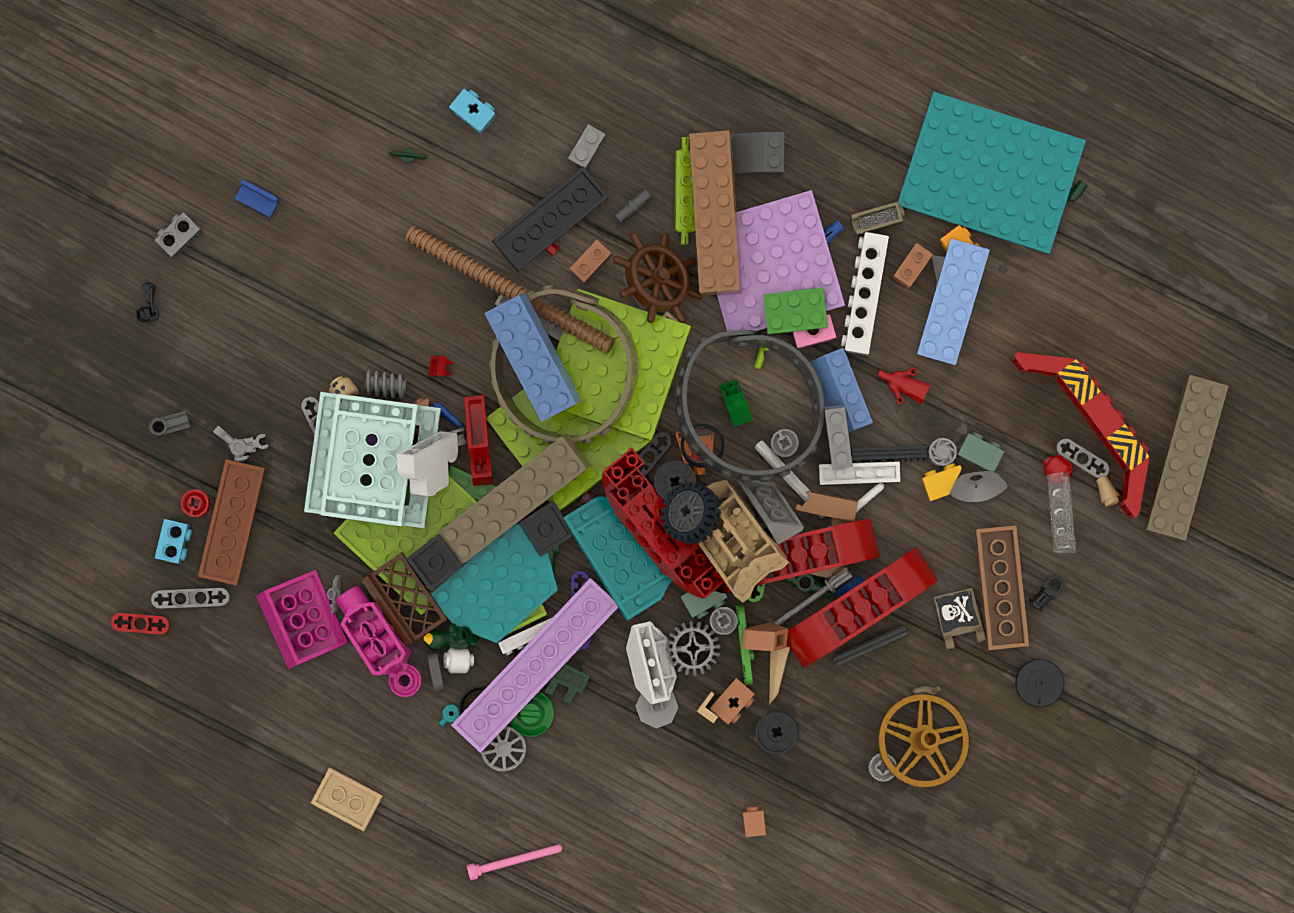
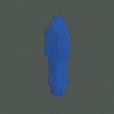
(448, 415)

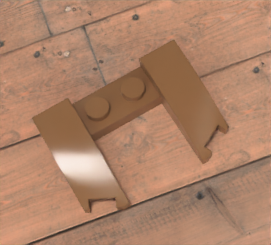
(838, 508)

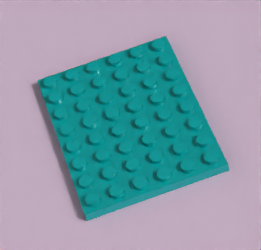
(991, 173)

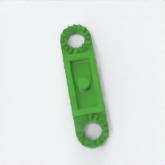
(746, 654)

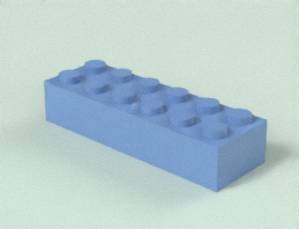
(533, 356)

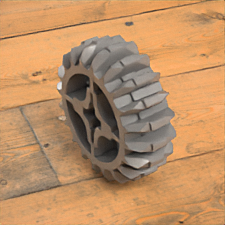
(710, 646)

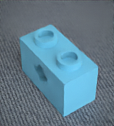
(461, 108)

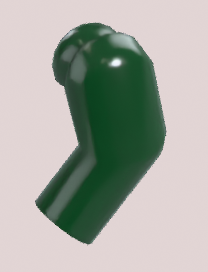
(1077, 191)

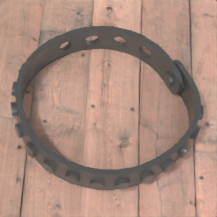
(744, 339)

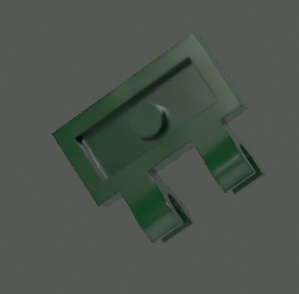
(570, 678)

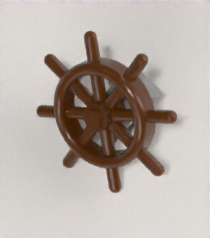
(650, 282)

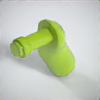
(760, 358)

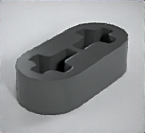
(436, 672)

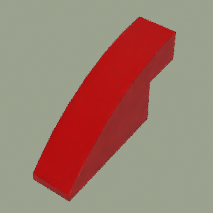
(478, 440)

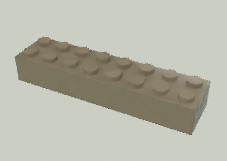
(1186, 458)
(514, 498)

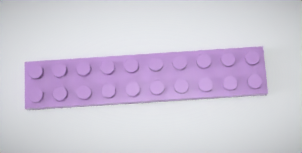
(535, 665)

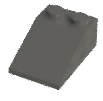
(758, 153)

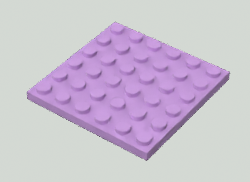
(779, 252)

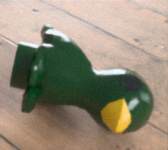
(455, 637)

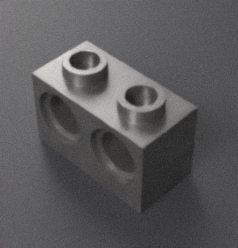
(182, 239)

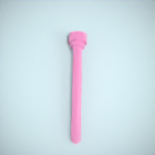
(476, 870)

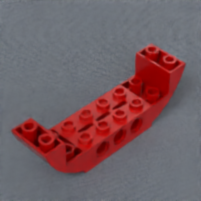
(640, 511)
(824, 550)
(860, 607)

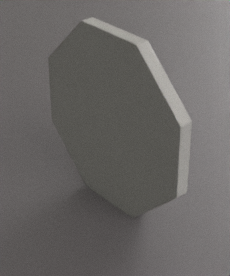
(658, 713)

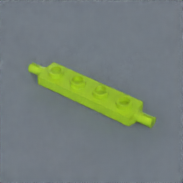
(684, 193)

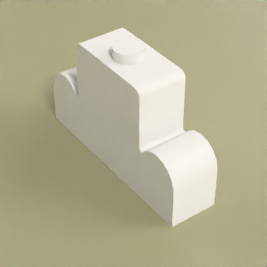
(427, 463)

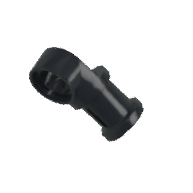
(1048, 592)

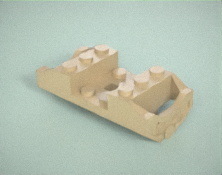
(746, 555)

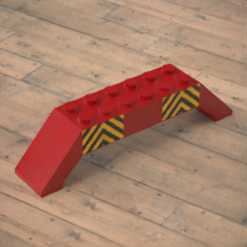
(1100, 416)

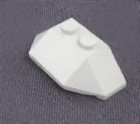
(649, 662)

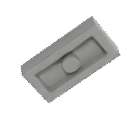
(586, 146)

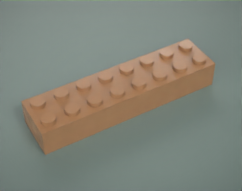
(715, 213)

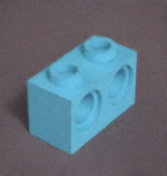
(167, 540)

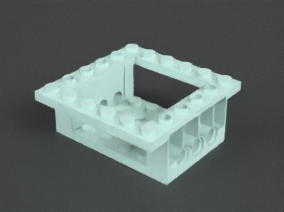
(339, 454)

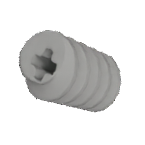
(385, 385)

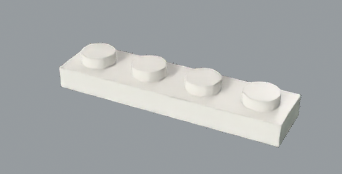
(860, 473)

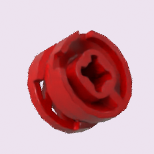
(195, 503)

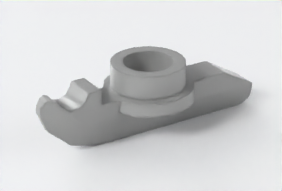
(334, 592)

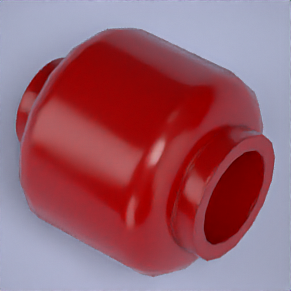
(1056, 465)

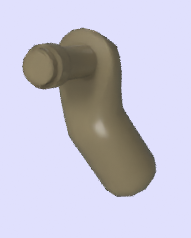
(926, 690)

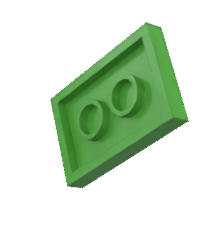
(795, 311)

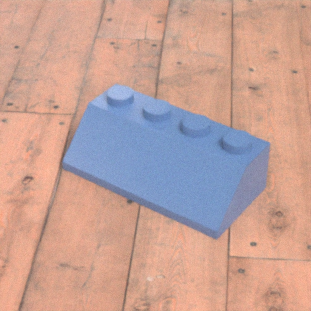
(841, 388)

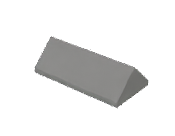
(772, 509)

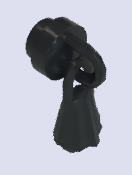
(143, 314)

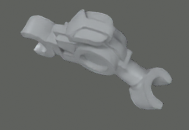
(240, 446)

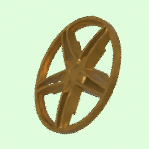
(923, 740)

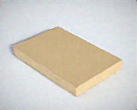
(346, 799)

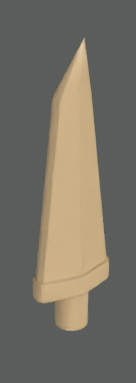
(777, 665)

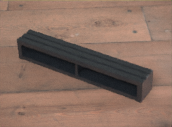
(889, 453)

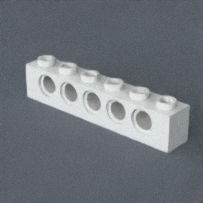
(879, 245)

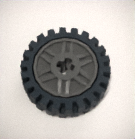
(690, 513)

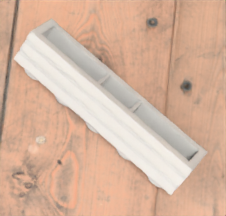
(520, 639)

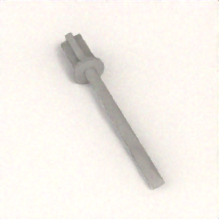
(831, 584)

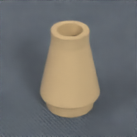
(1108, 493)

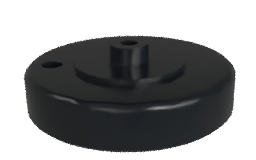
(1039, 683)

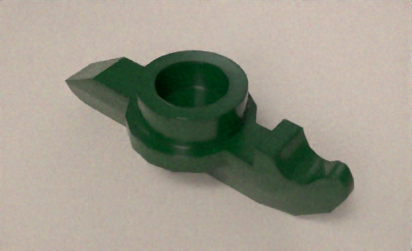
(408, 155)

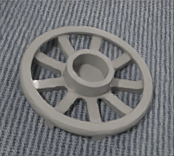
(503, 749)

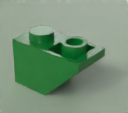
(735, 403)

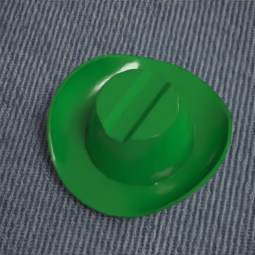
(534, 717)

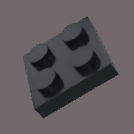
(546, 528)

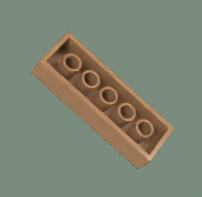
(1001, 587)

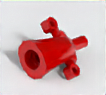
(908, 386)

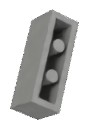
(838, 437)

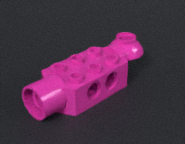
(377, 641)

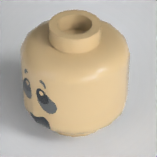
(343, 386)

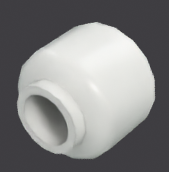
(458, 660)

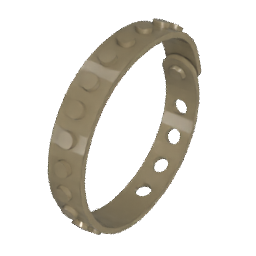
(584, 302)

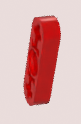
(155, 630)

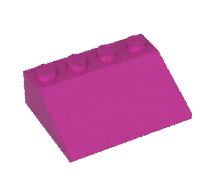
(301, 619)

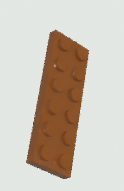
(231, 522)

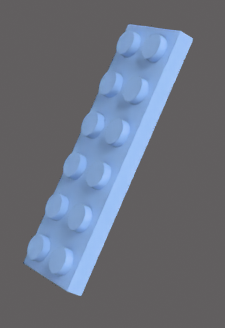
(953, 301)

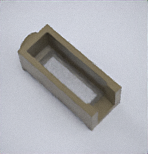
(877, 218)

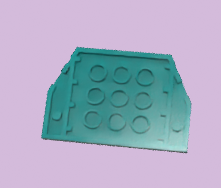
(617, 557)
(498, 586)

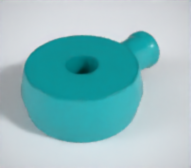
(445, 714)

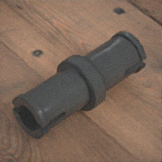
(633, 206)

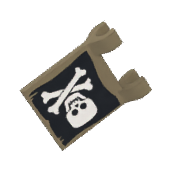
(958, 616)

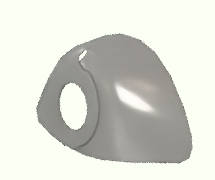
(987, 487)

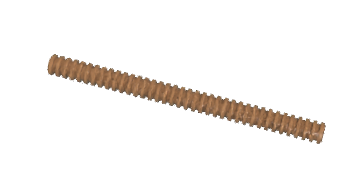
(508, 289)

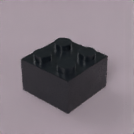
(434, 562)

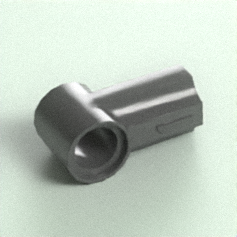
(172, 423)

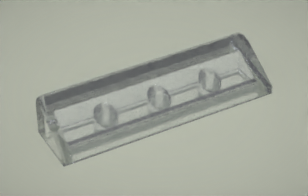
(1061, 513)

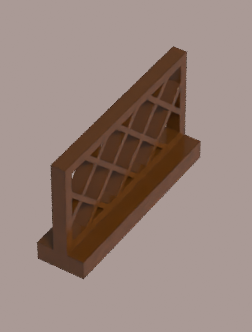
(389, 607)

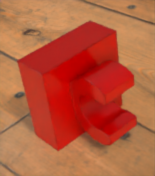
(438, 366)

